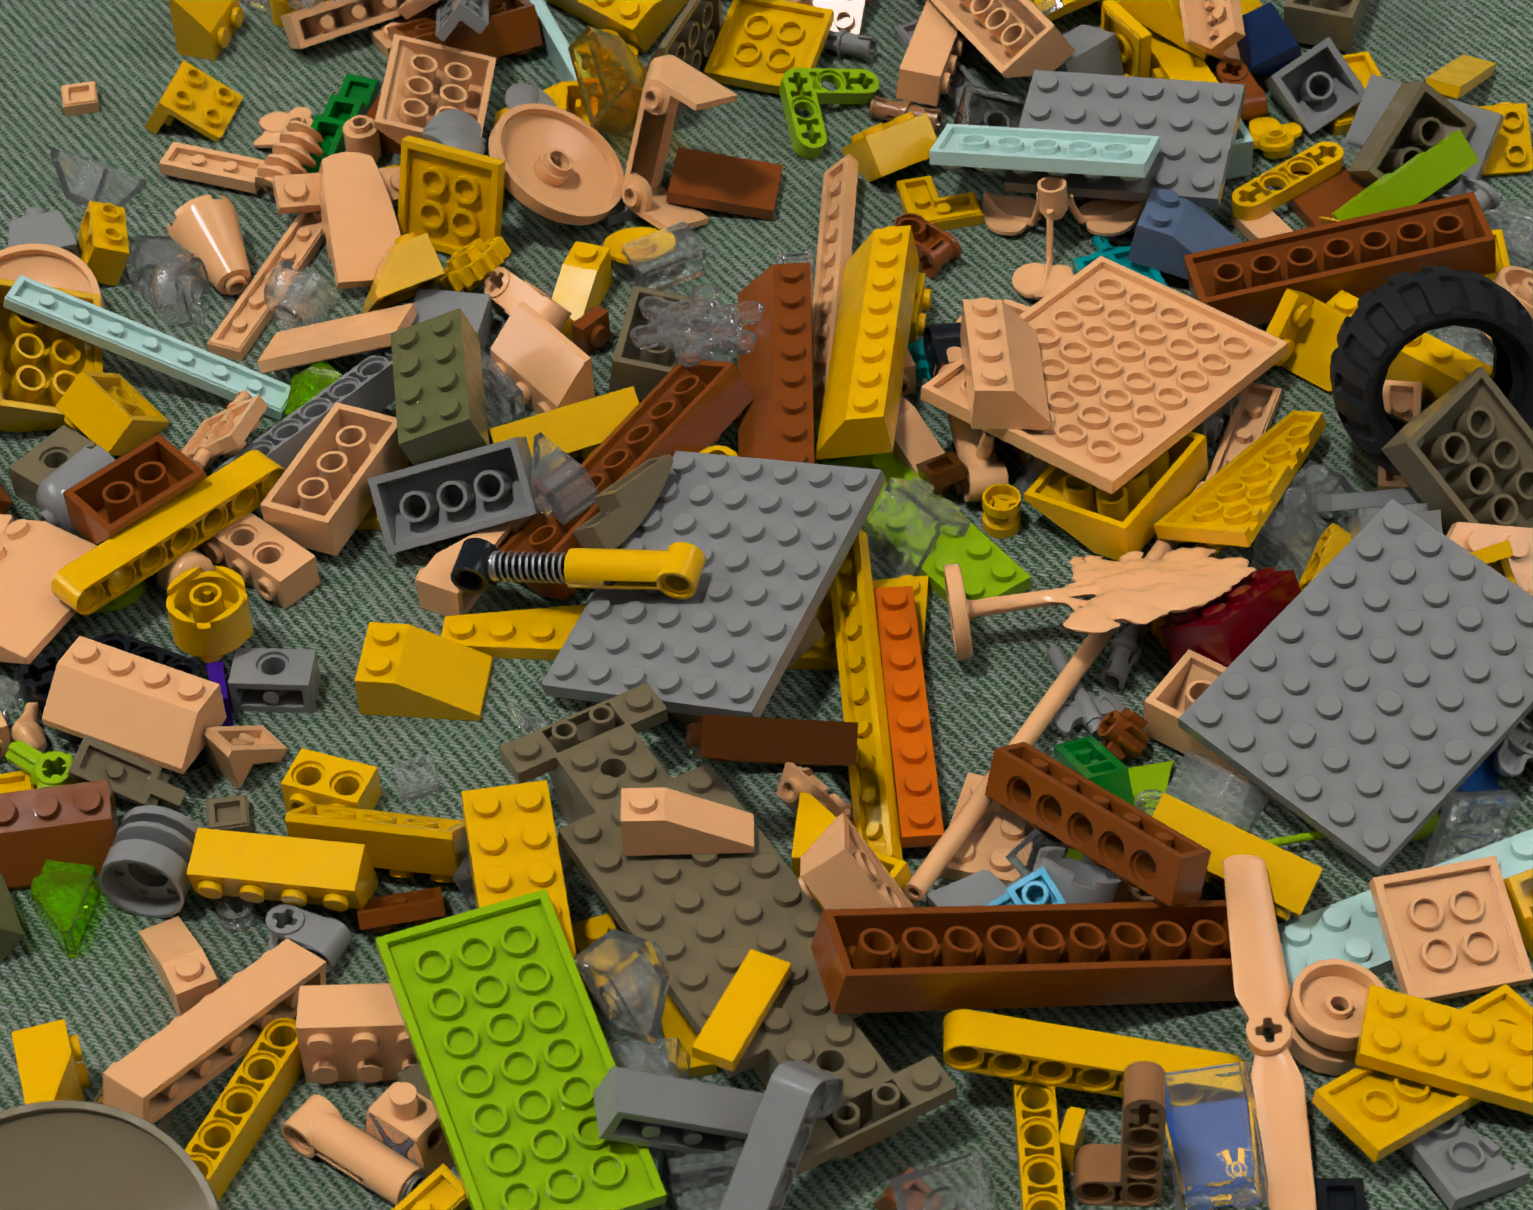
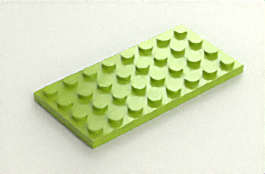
(514, 1060)

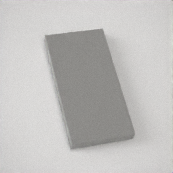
(1379, 95)

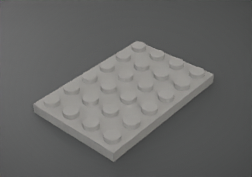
(1191, 117)

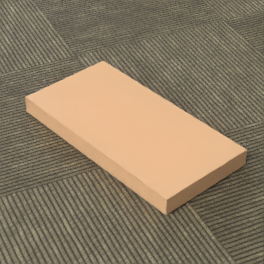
(335, 338)

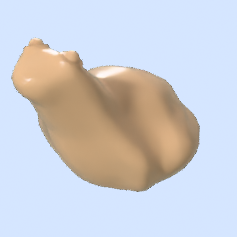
(28, 729)

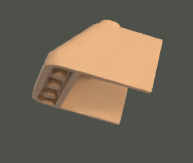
(665, 85)

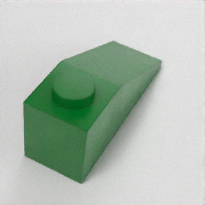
(1097, 764)

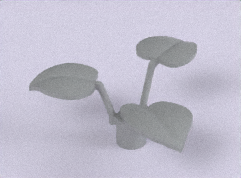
(464, 132)

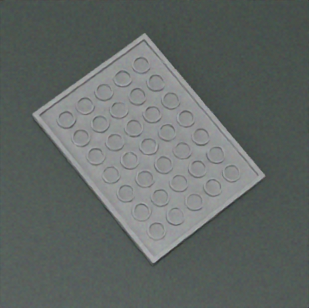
(771, 554)
(1376, 686)

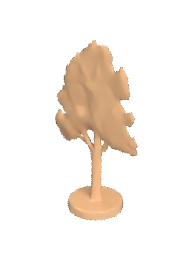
(1125, 591)

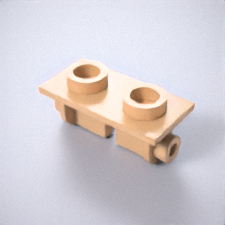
(800, 779)

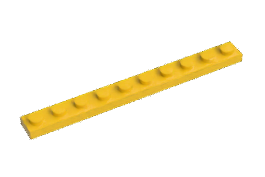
(864, 701)

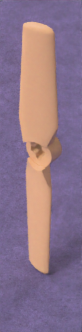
(1264, 997)

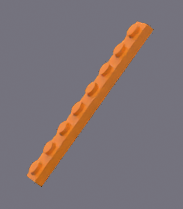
(908, 718)

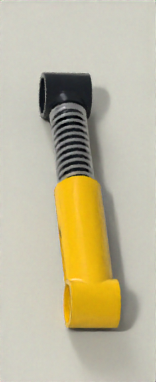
(670, 570)

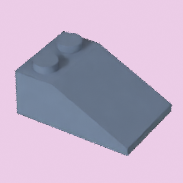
(1174, 228)

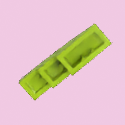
(1414, 179)

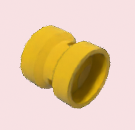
(1001, 510)

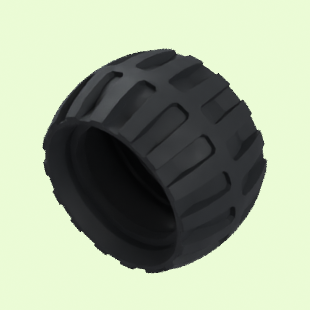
(1402, 313)

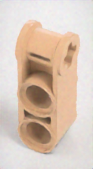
(510, 290)

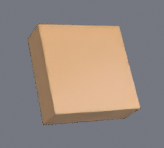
(80, 98)

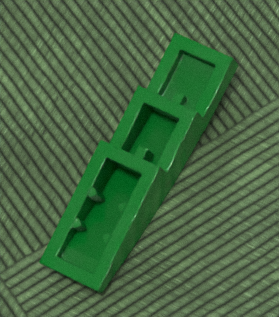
(353, 99)

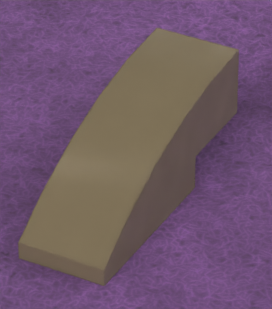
(625, 505)

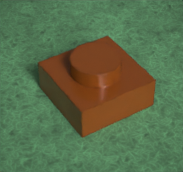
(591, 330)

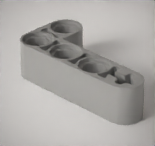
(779, 1135)

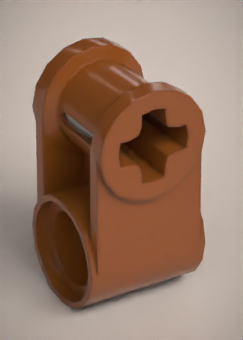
(1236, 72)
(929, 244)

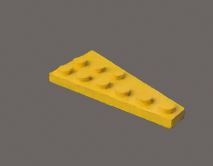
(1245, 491)

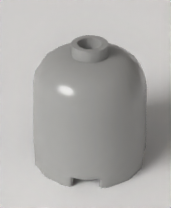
(72, 471)
(1076, 879)

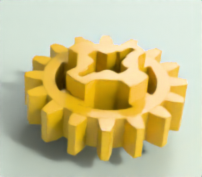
(473, 263)

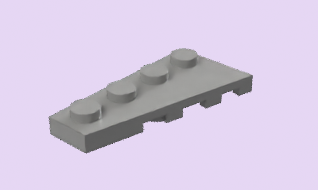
(1463, 1165)

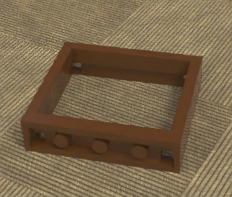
(773, 740)

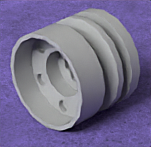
(149, 862)

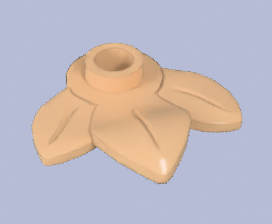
(276, 123)

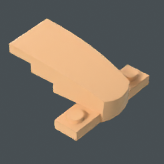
(354, 208)

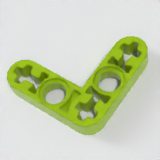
(861, 86)

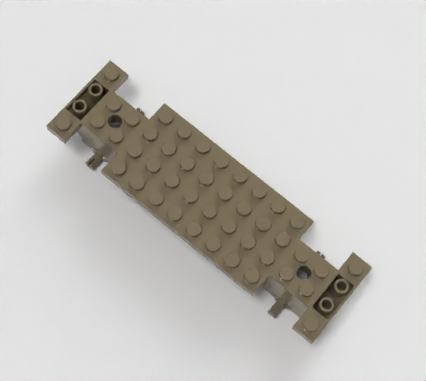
(710, 915)

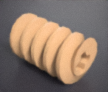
(290, 154)

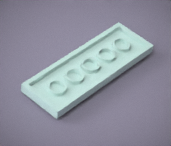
(1045, 151)

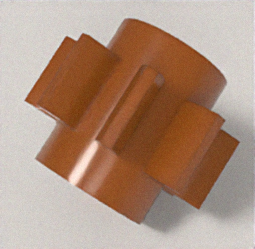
(1123, 733)

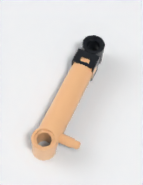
(972, 446)

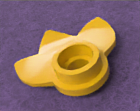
(1272, 137)

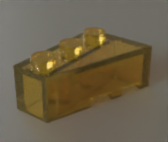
(608, 80)

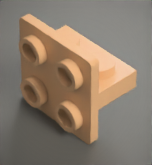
(1213, 26)

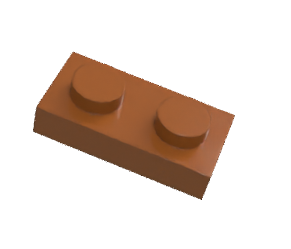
(414, 906)

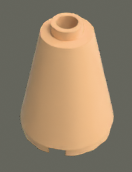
(213, 233)

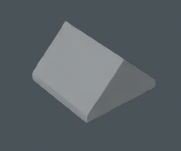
(1094, 52)

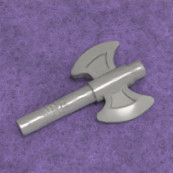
(1082, 707)

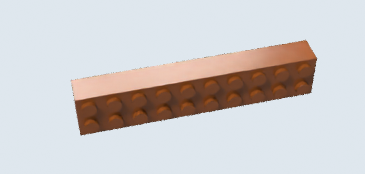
(1023, 956)

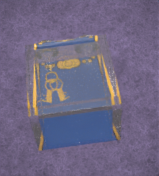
(1214, 1138)

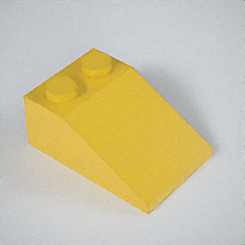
(420, 675)
(49, 1063)

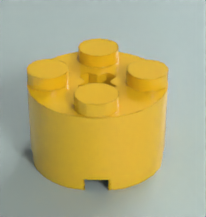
(209, 612)

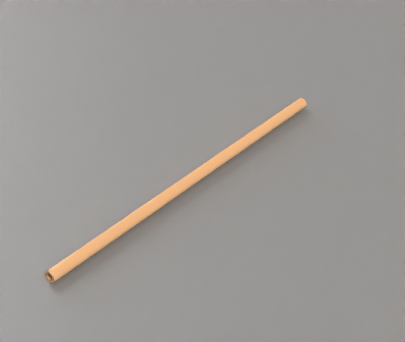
(1029, 732)

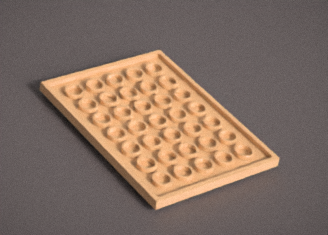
(1123, 372)

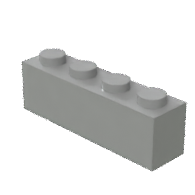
(673, 1112)

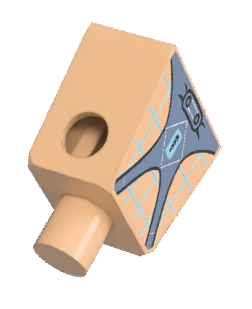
(409, 1126)

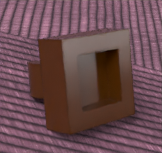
(943, 471)

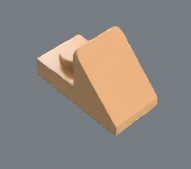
(239, 747)

